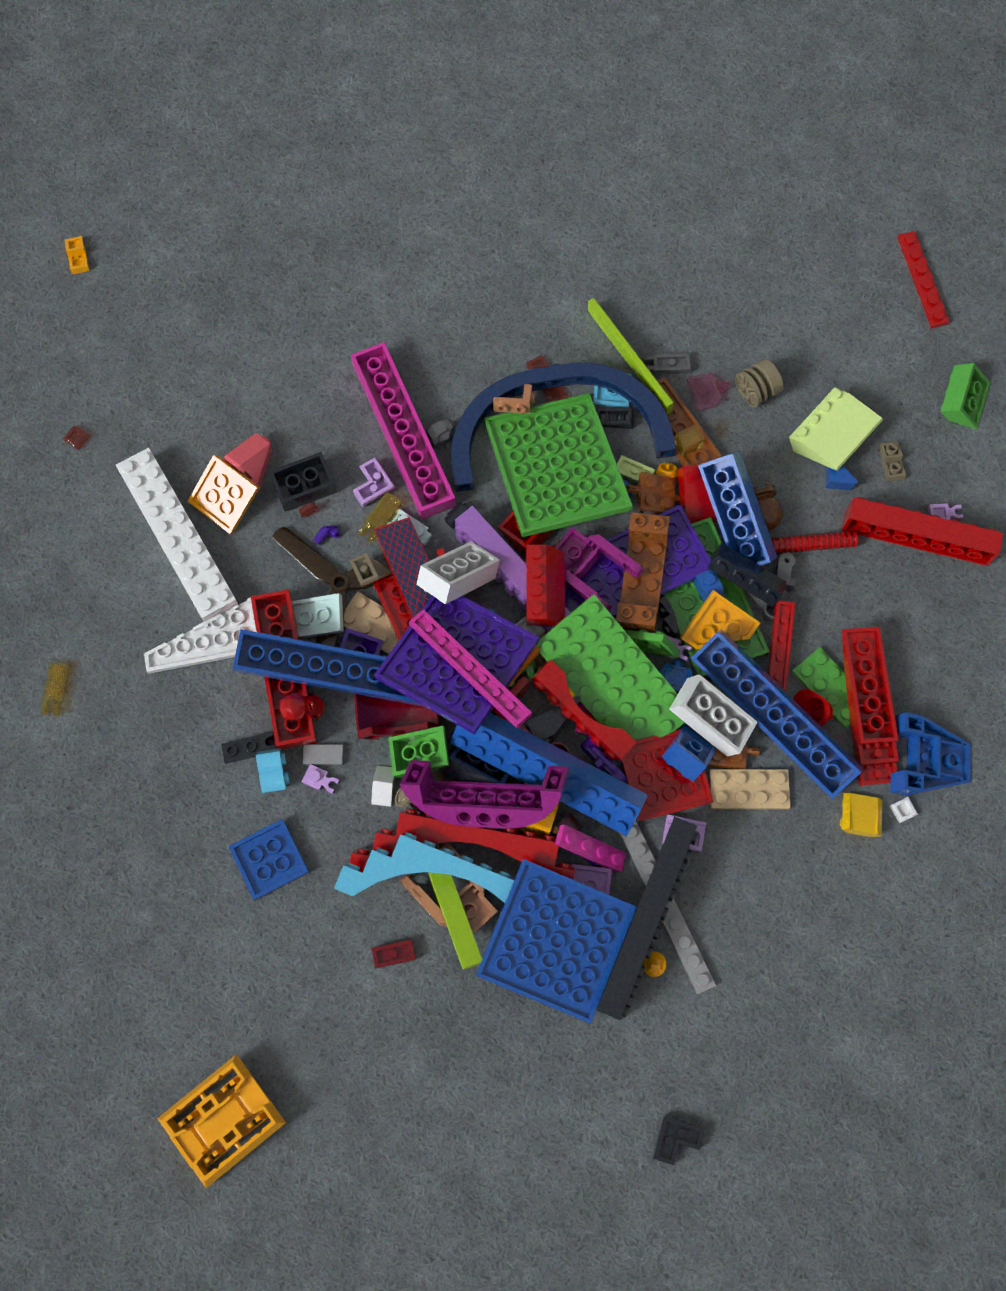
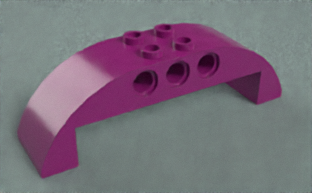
(483, 803)

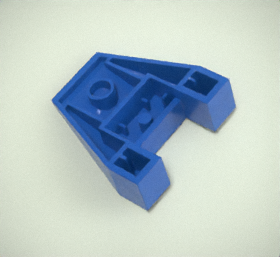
(933, 757)

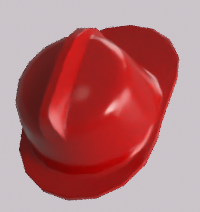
(815, 705)

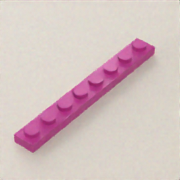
(470, 669)

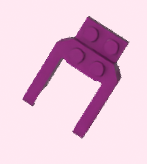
(582, 554)

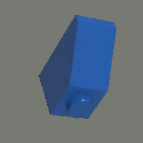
(706, 583)

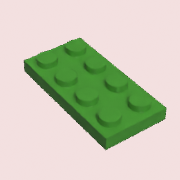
(827, 679)

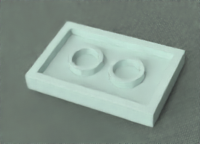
(319, 616)

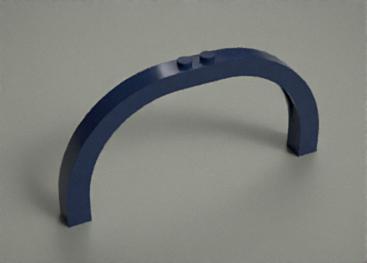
(550, 377)

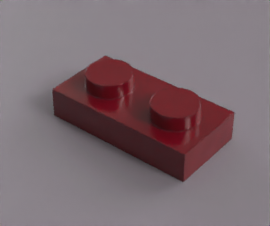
(393, 954)

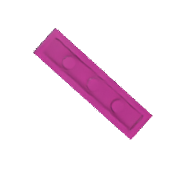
(590, 848)

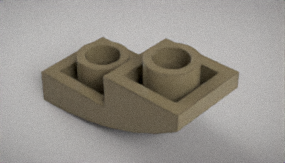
(891, 459)

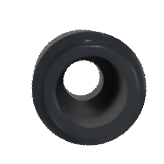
(454, 513)

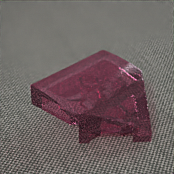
(706, 390)

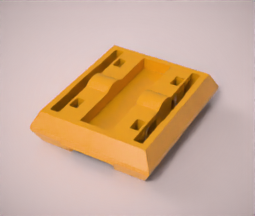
(221, 1121)

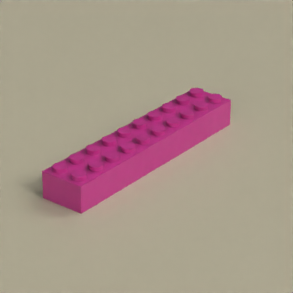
(403, 431)

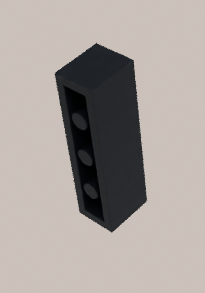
(747, 574)

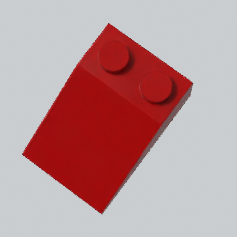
(694, 495)

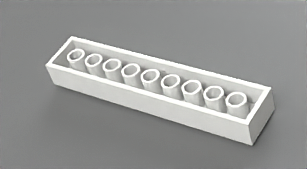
(176, 535)

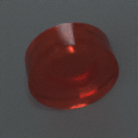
(308, 509)

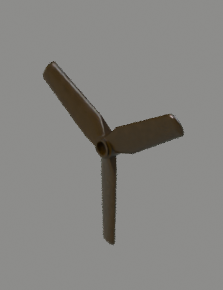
(321, 569)

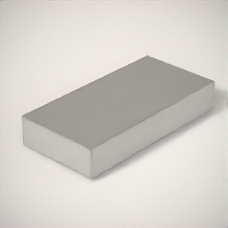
(323, 755)

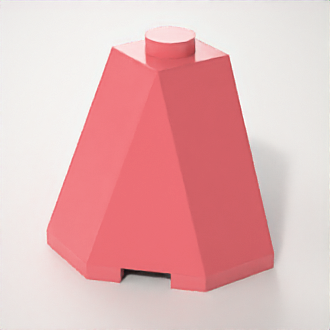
(251, 458)

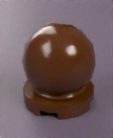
(769, 506)

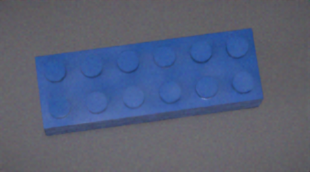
(737, 507)

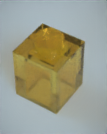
(689, 440)

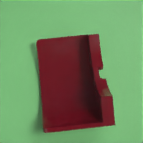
(390, 718)

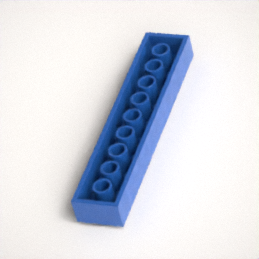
(313, 665)
(777, 714)
(528, 760)

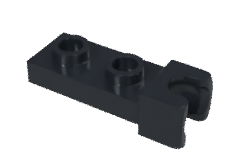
(247, 747)

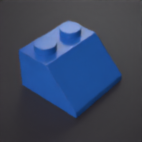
(689, 753)

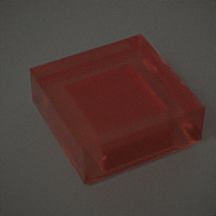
(76, 437)

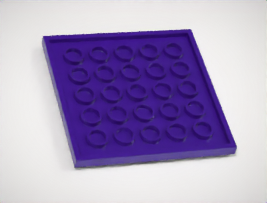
(430, 680)

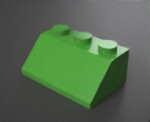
(965, 395)

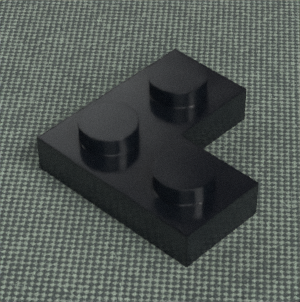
(671, 1135)

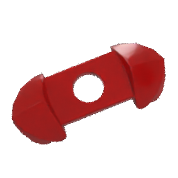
(295, 706)

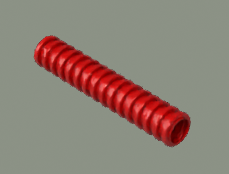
(815, 542)

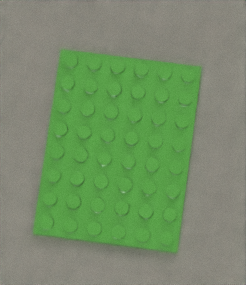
(557, 465)

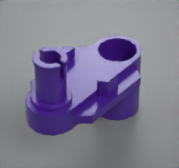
(601, 761)

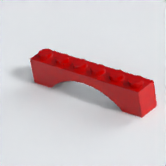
(553, 682)

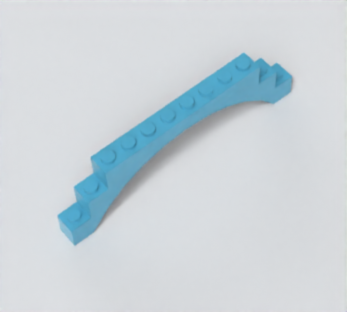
(418, 857)

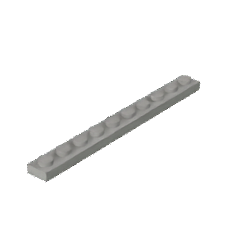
(674, 922)

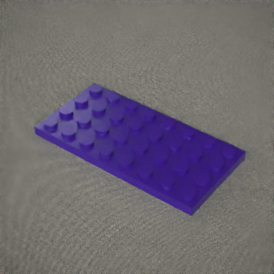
(683, 561)

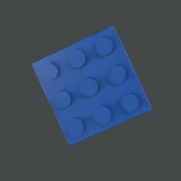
(268, 859)

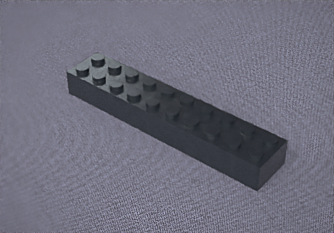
(647, 917)

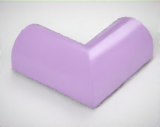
(377, 483)

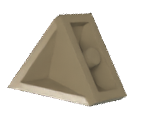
(368, 569)

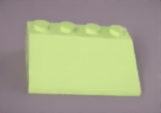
(834, 429)

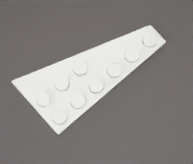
(205, 643)

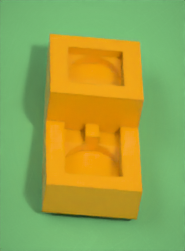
(77, 255)

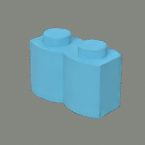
(271, 770)

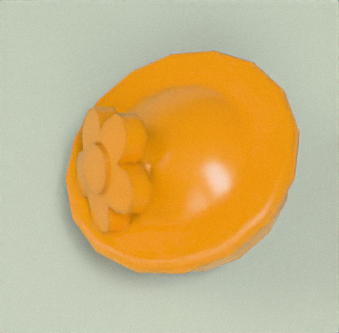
(667, 470)
(655, 964)

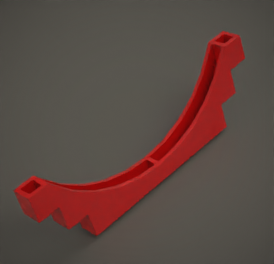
(515, 844)

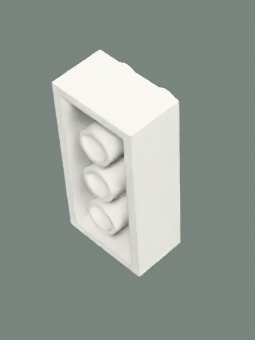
(458, 572)
(713, 715)

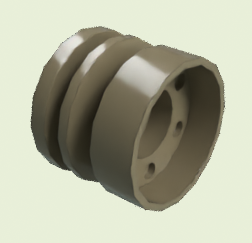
(759, 382)

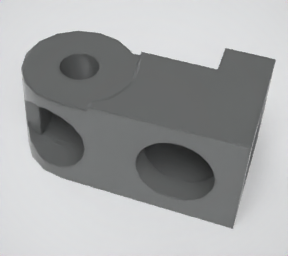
(784, 568)

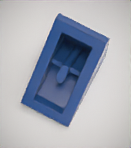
(840, 479)

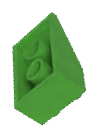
(418, 745)

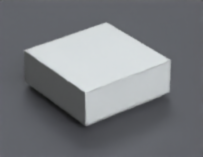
(903, 810)

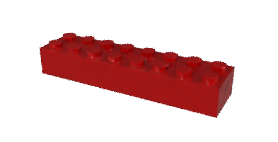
(922, 531)
(276, 617)

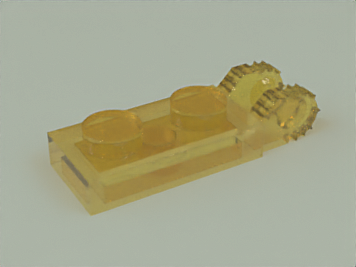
(380, 515)
(55, 687)

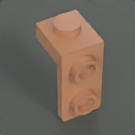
(516, 405)

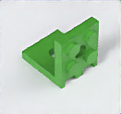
(654, 643)

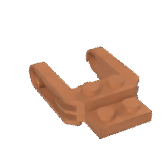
(472, 897)

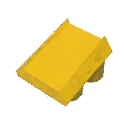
(861, 815)

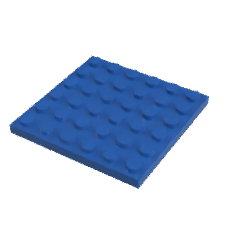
(556, 941)

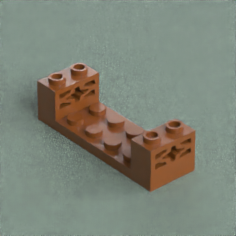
(642, 595)

